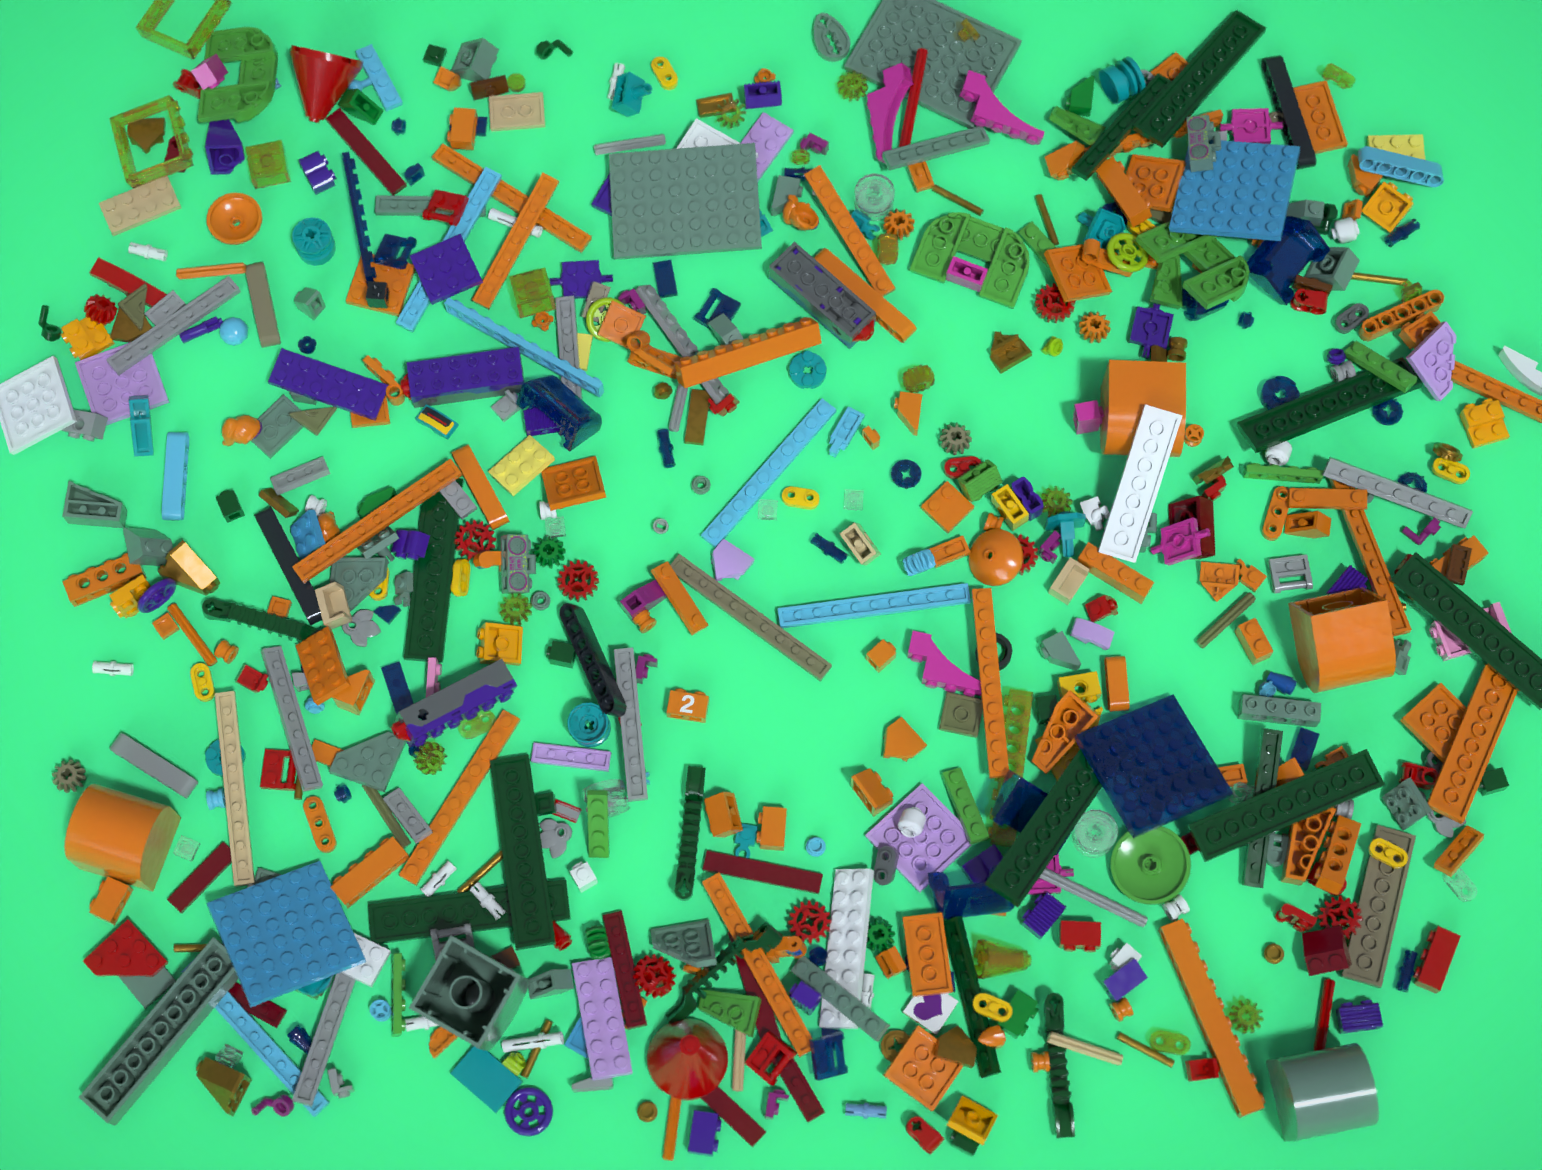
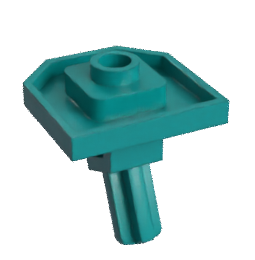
(1102, 226)
(1065, 523)

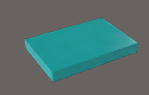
(486, 1078)

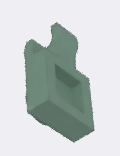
(403, 587)
(1402, 657)

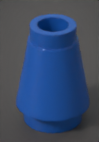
(1282, 682)

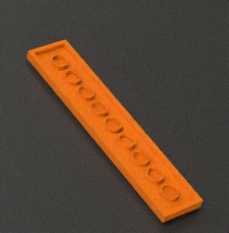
(1472, 746)

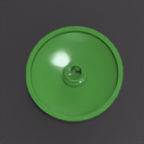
(1151, 866)

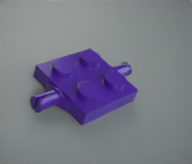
(578, 276)
(1151, 328)

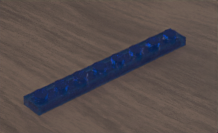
(358, 212)

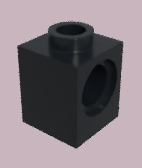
(377, 294)

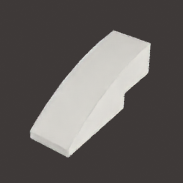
(1522, 369)

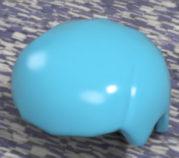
(234, 331)

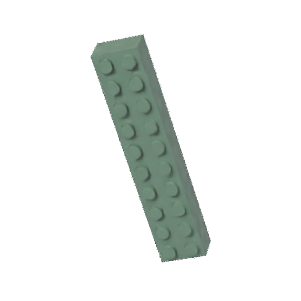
(161, 1034)

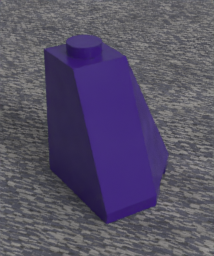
(223, 147)

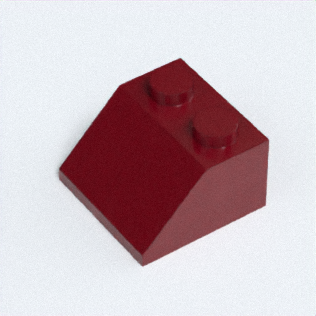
(1326, 950)

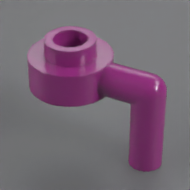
(1431, 528)
(282, 1105)

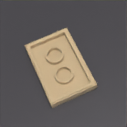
(516, 111)

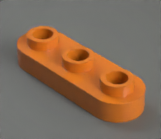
(1274, 520)
(323, 832)

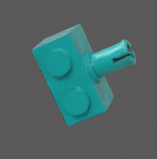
(629, 94)

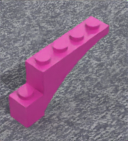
(885, 105)
(992, 113)
(938, 669)

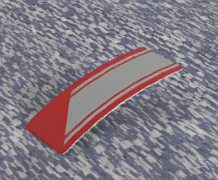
(567, 811)

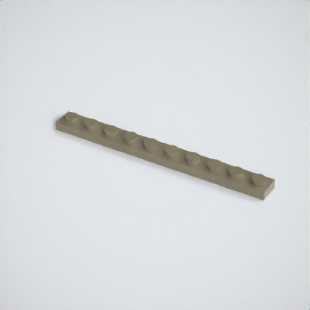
(750, 618)

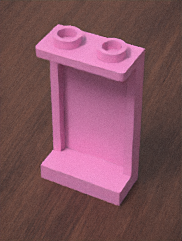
(1449, 647)

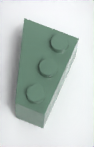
(92, 509)

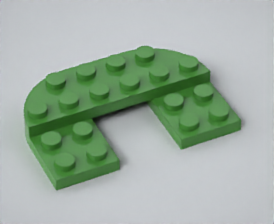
(256, 76)
(978, 240)
(1223, 273)

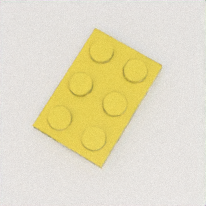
(1402, 144)
(521, 465)

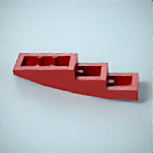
(124, 281)

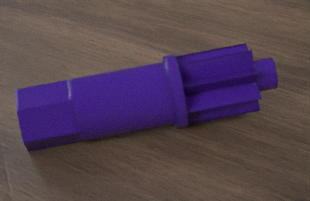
(201, 329)

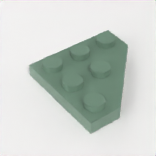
(359, 577)
(370, 761)
(686, 942)

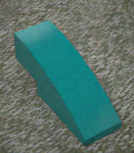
(141, 425)

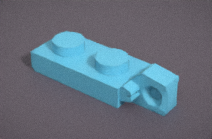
(845, 430)

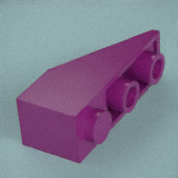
(642, 599)

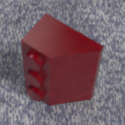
(1203, 511)

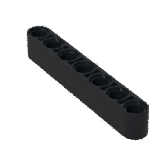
(1287, 104)
(287, 558)
(593, 660)

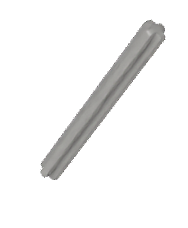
(1094, 897)

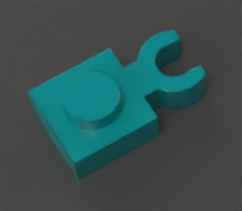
(863, 224)
(745, 839)

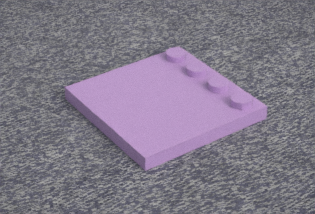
(110, 393)
(929, 852)

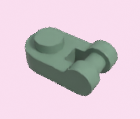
(1277, 855)

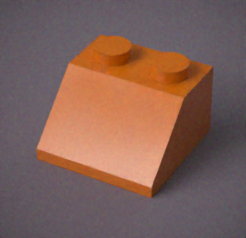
(354, 697)
(871, 791)

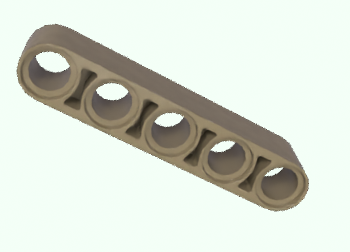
(262, 304)

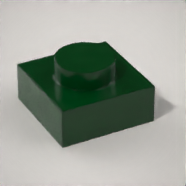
(435, 55)
(545, 804)

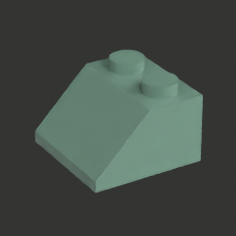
(475, 60)
(1335, 268)
(147, 546)

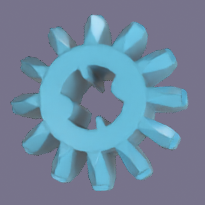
(919, 562)

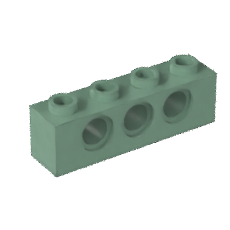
(1279, 710)

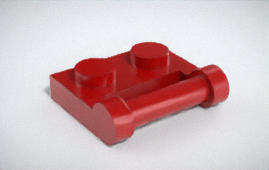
(446, 202)
(273, 771)
(1298, 918)
(765, 1054)

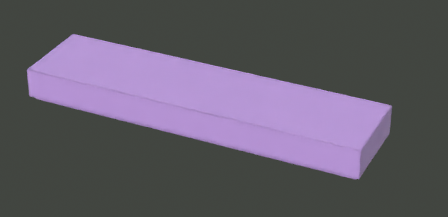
(571, 757)

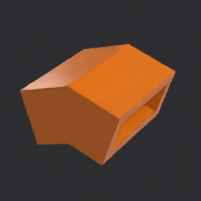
(891, 962)

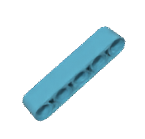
(1400, 166)
(175, 476)

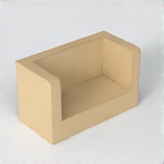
(1069, 581)
(333, 605)

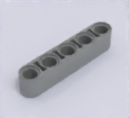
(153, 765)

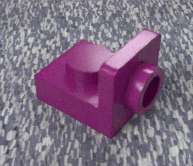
(816, 144)
(633, 299)
(1050, 544)
(641, 669)
(772, 1106)

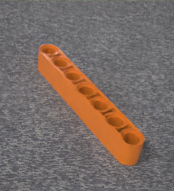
(886, 314)

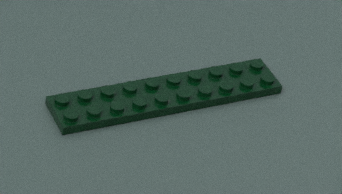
(1199, 78)
(1320, 408)
(432, 582)
(1472, 626)
(1285, 805)
(1045, 831)
(522, 852)
(416, 917)

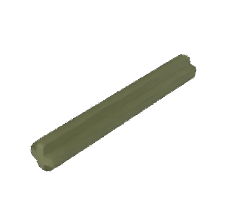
(1225, 620)
(387, 816)

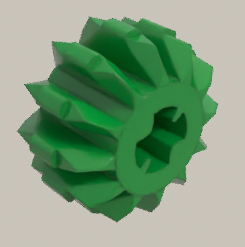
(544, 546)
(882, 941)
(597, 942)

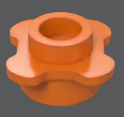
(764, 73)
(542, 316)

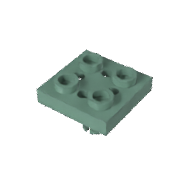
(379, 544)
(1410, 801)

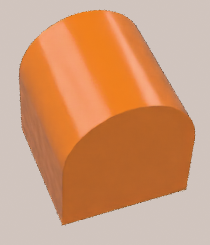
(1126, 390)
(1343, 639)
(120, 836)

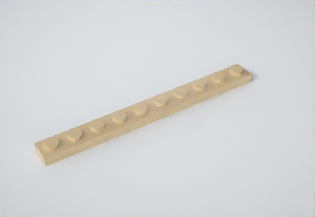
(234, 788)

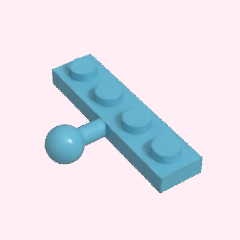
(377, 78)

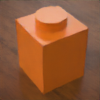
(881, 655)

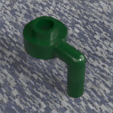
(546, 48)
(1329, 215)
(49, 332)

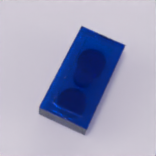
(1304, 747)

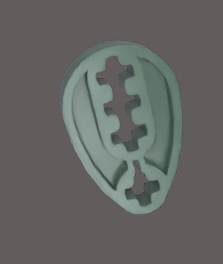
(839, 36)

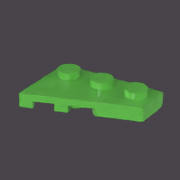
(1078, 126)
(1167, 284)
(732, 1009)

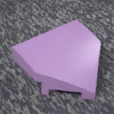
(730, 561)

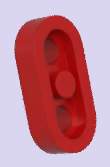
(961, 464)

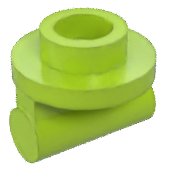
(1053, 347)
(515, 1063)

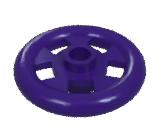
(156, 595)
(541, 1100)

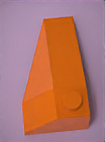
(1068, 719)

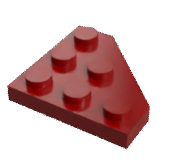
(125, 955)

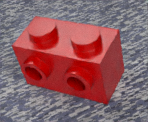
(1079, 935)

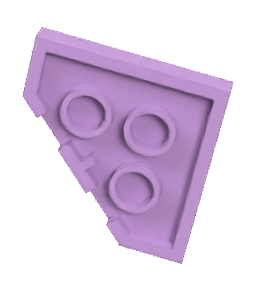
(1435, 360)

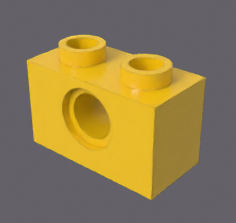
(1009, 507)
(1087, 681)

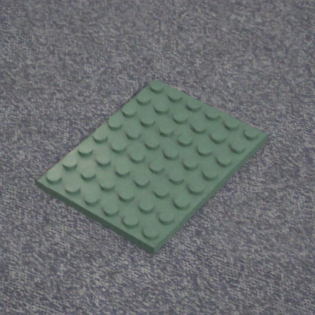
(908, 25)
(685, 201)

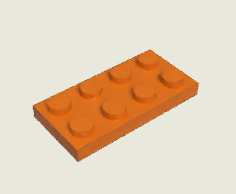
(1320, 117)
(322, 665)
(927, 955)

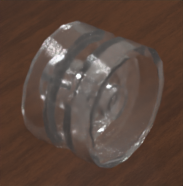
(874, 196)
(616, 801)
(1103, 825)

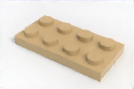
(139, 205)

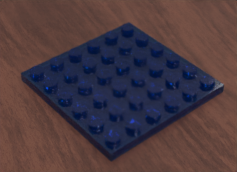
(1153, 766)

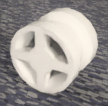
(316, 504)
(545, 510)

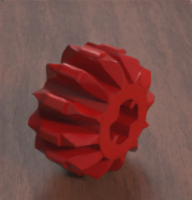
(100, 309)

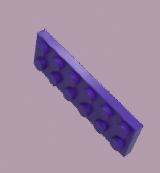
(328, 384)

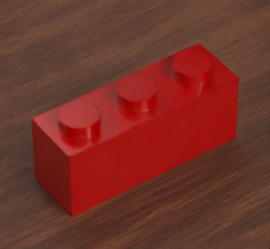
(1436, 959)

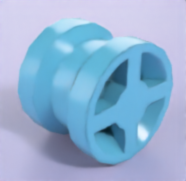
(216, 799)
(377, 1008)

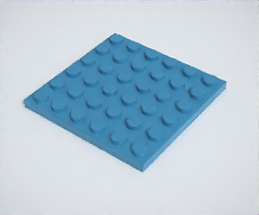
(1241, 195)
(285, 933)

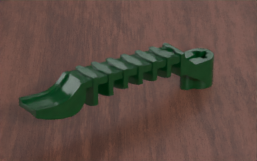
(230, 611)
(691, 829)
(765, 937)
(1058, 1073)

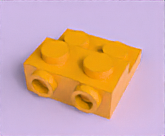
(1388, 206)
(86, 338)
(1484, 423)
(127, 597)
(500, 642)
(972, 1120)

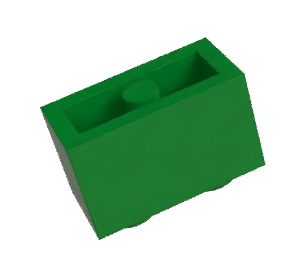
(1022, 1009)

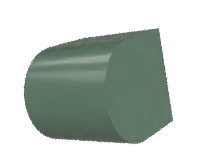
(470, 994)
(1323, 1092)

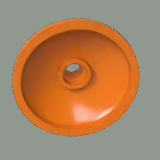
(230, 210)
(1003, 564)

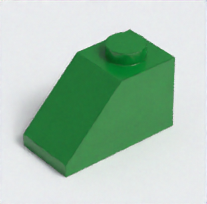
(1081, 98)
(360, 106)
(375, 501)

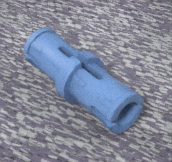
(866, 1110)

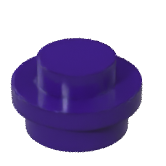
(1336, 356)

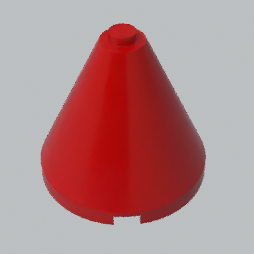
(322, 79)
(687, 1059)

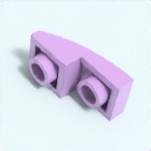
(1091, 632)

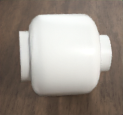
(1345, 230)
(1279, 454)
(912, 822)

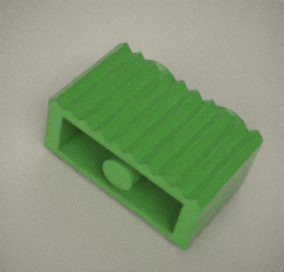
(980, 481)

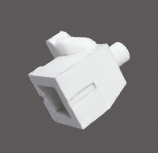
(1094, 513)

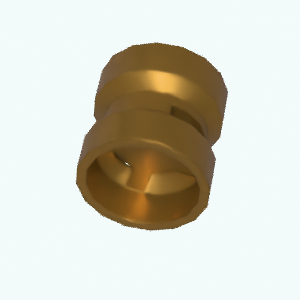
(1177, 349)

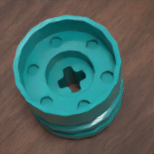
(1122, 80)
(315, 250)
(591, 714)

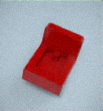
(726, 406)
(1215, 490)
(1101, 608)
(252, 679)
(1202, 1069)

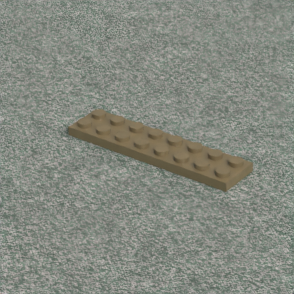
(1380, 907)

